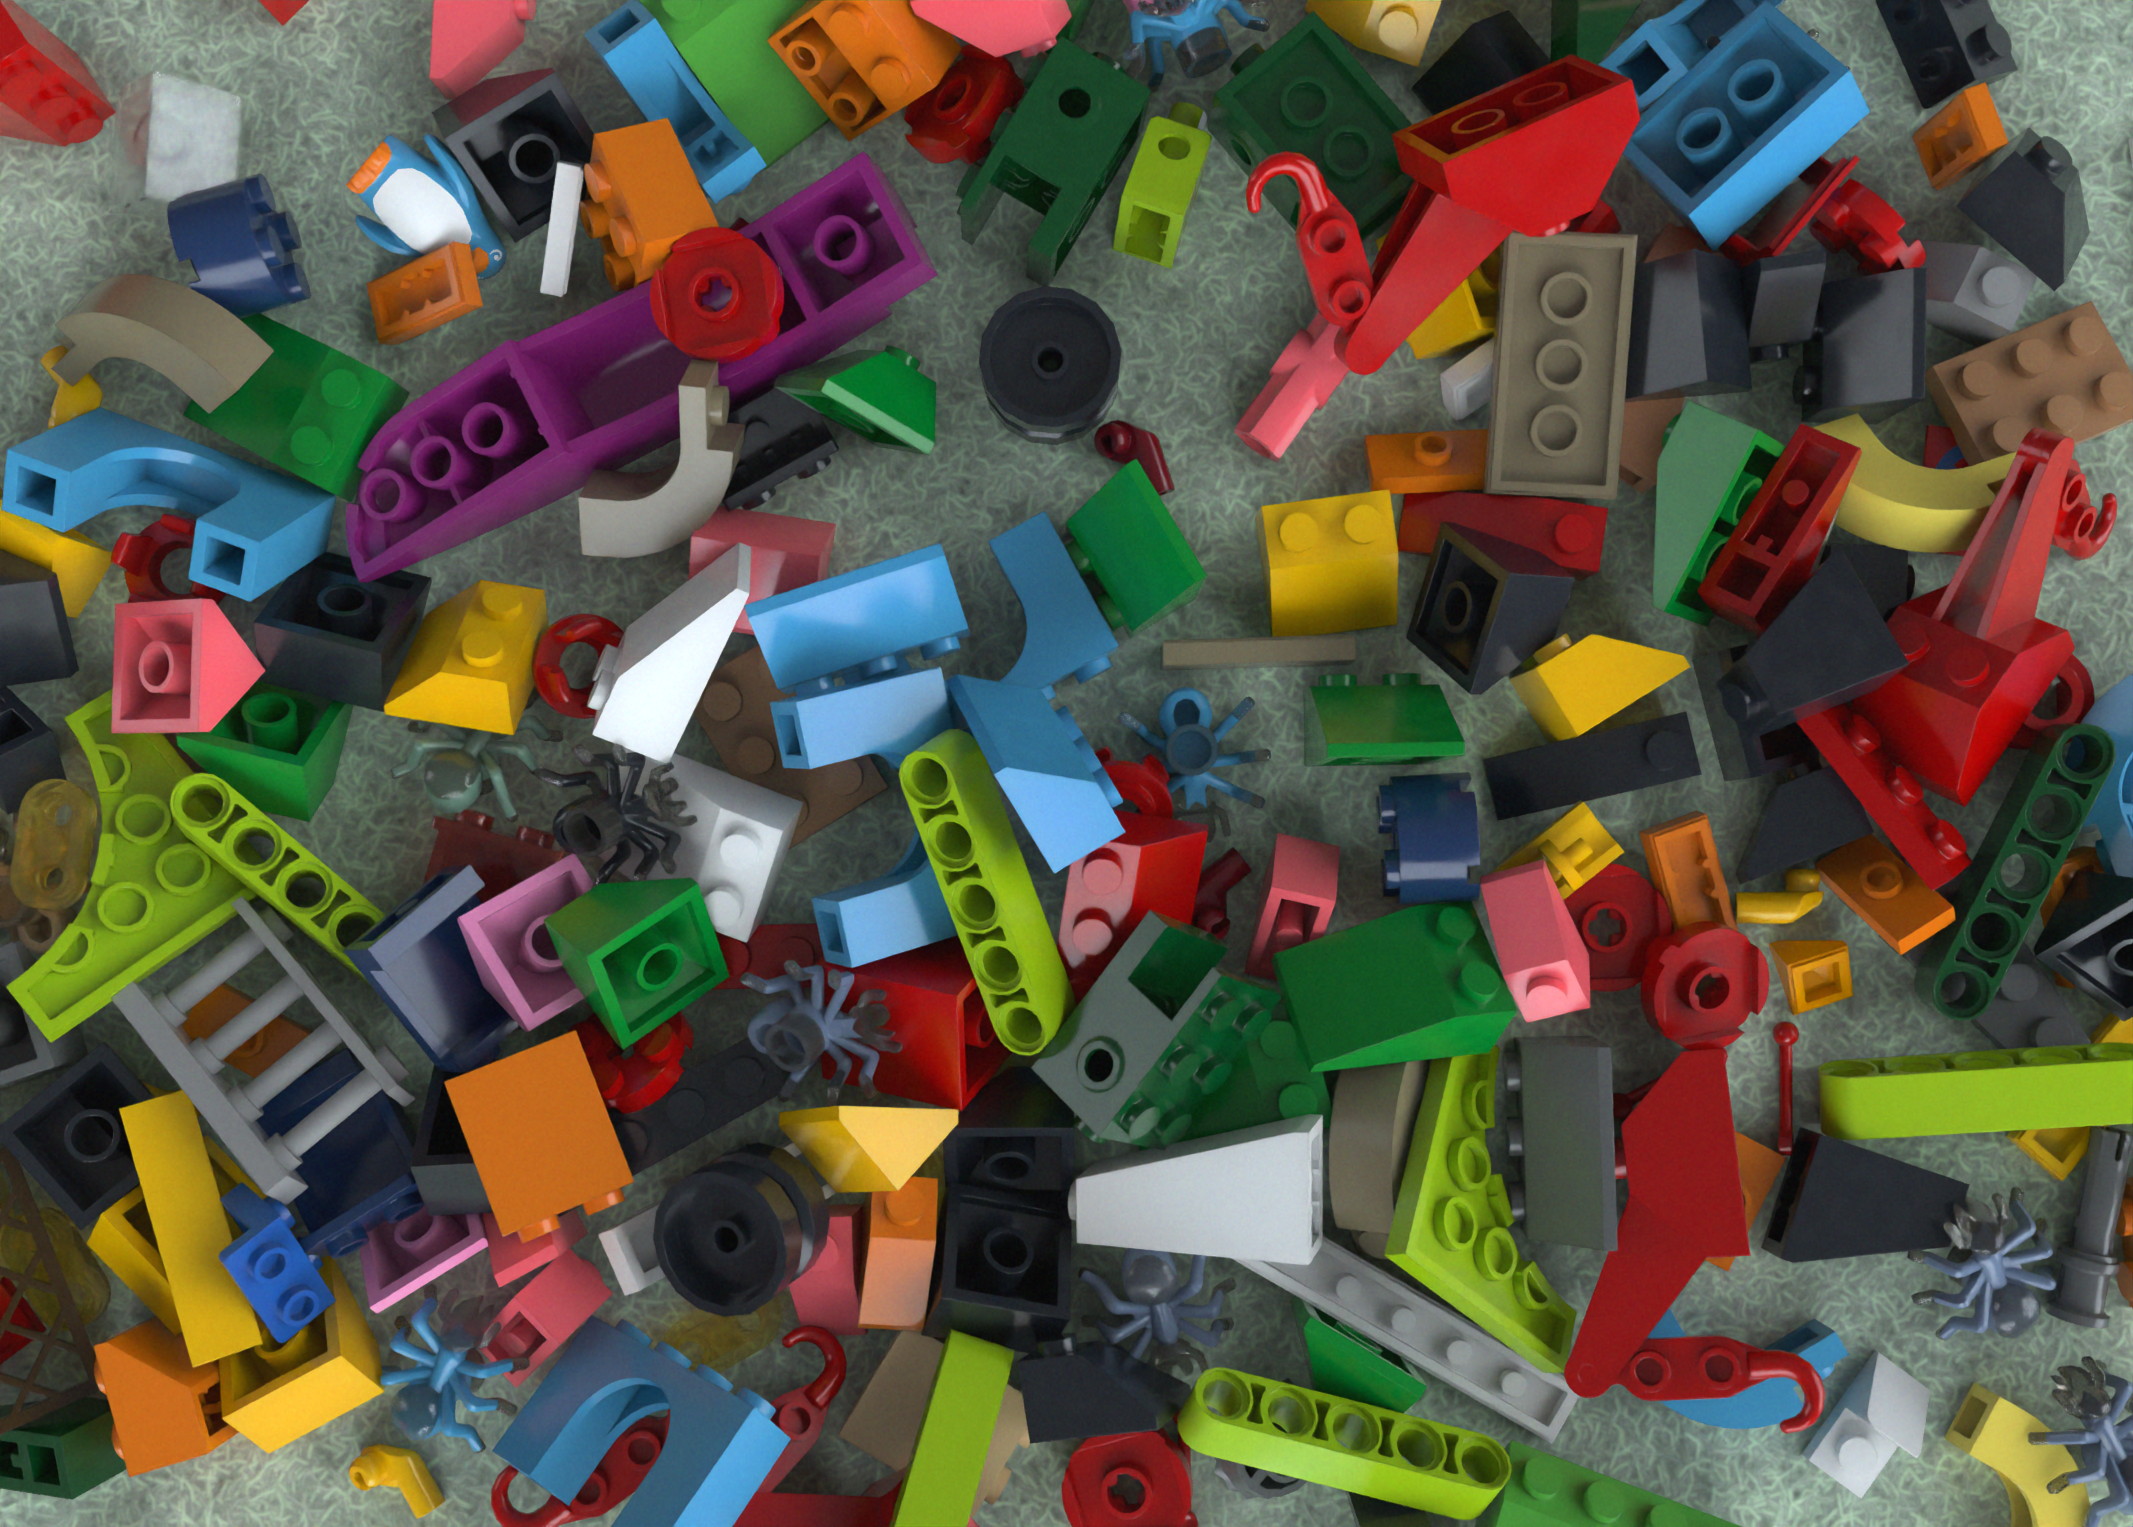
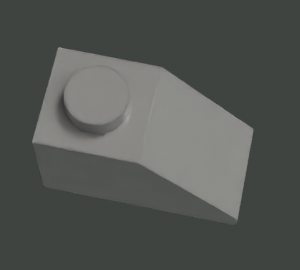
(1973, 290)

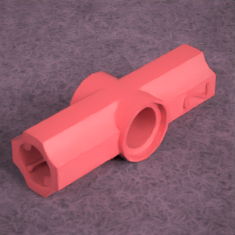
(1298, 385)

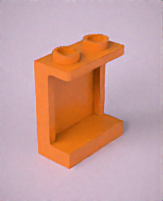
(540, 1136)

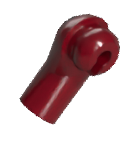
(1127, 442)
(1211, 895)

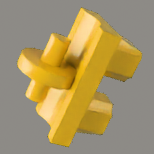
(1572, 848)

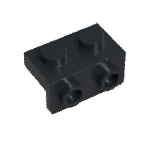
(1947, 45)
(779, 442)

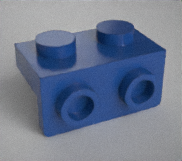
(272, 1265)

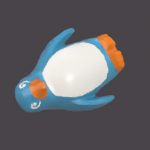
(424, 204)

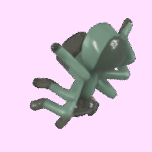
(470, 762)

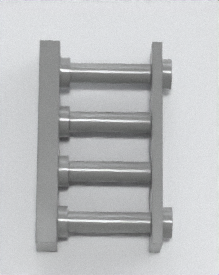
(235, 1110)

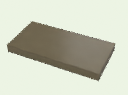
(1560, 365)

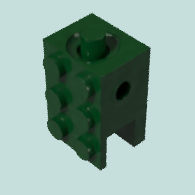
(1320, 103)
(1057, 150)
(1154, 1035)

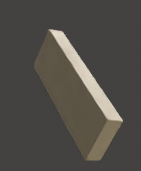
(1257, 652)

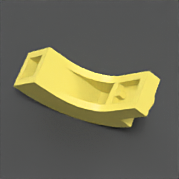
(1909, 503)
(1998, 1436)

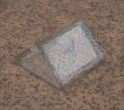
(171, 142)

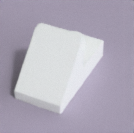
(1869, 1423)

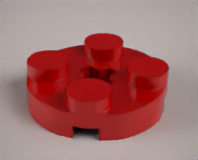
(963, 108)
(1863, 219)
(687, 276)
(1641, 917)
(1678, 965)
(644, 1075)
(1143, 1455)

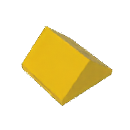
(867, 1145)

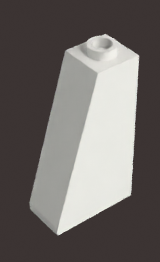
(1214, 1195)

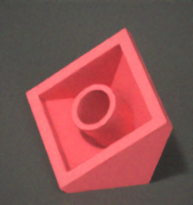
(783, 551)
(177, 667)

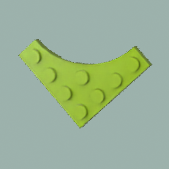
(149, 883)
(1457, 1215)

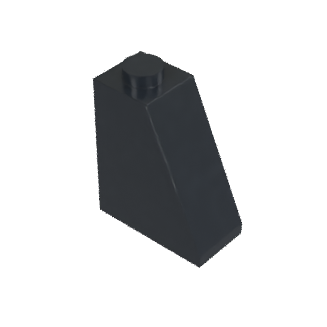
(1812, 653)
(1857, 1203)

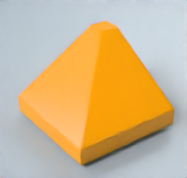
(1813, 972)

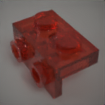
(494, 855)

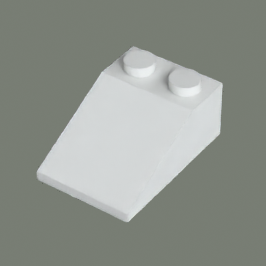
(667, 657)
(732, 848)

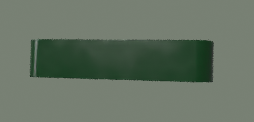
(2043, 856)

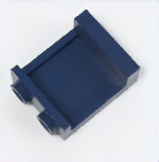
(428, 975)
(357, 1170)

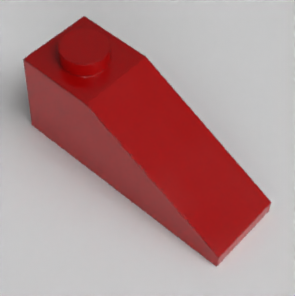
(1559, 529)
(1781, 530)

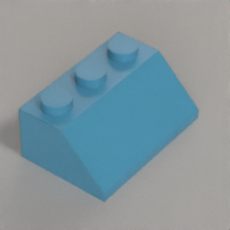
(1744, 124)
(860, 621)
(1042, 767)

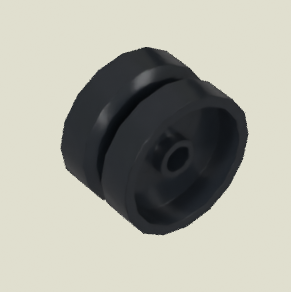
(1043, 327)
(741, 1229)

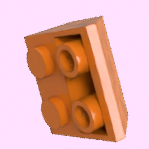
(863, 57)
(640, 200)
(157, 1399)

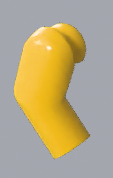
(70, 401)
(1781, 907)
(397, 1468)

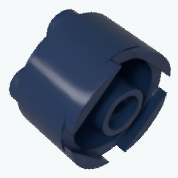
(239, 246)
(1431, 838)

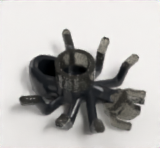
(612, 816)

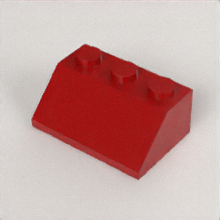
(45, 85)
(1117, 884)

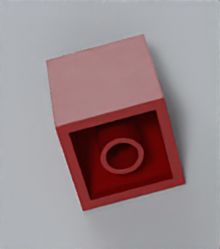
(936, 1018)

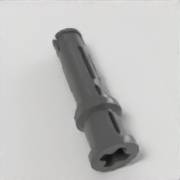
(2088, 1254)

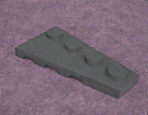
(2026, 1006)

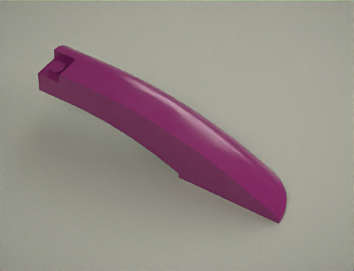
(607, 381)

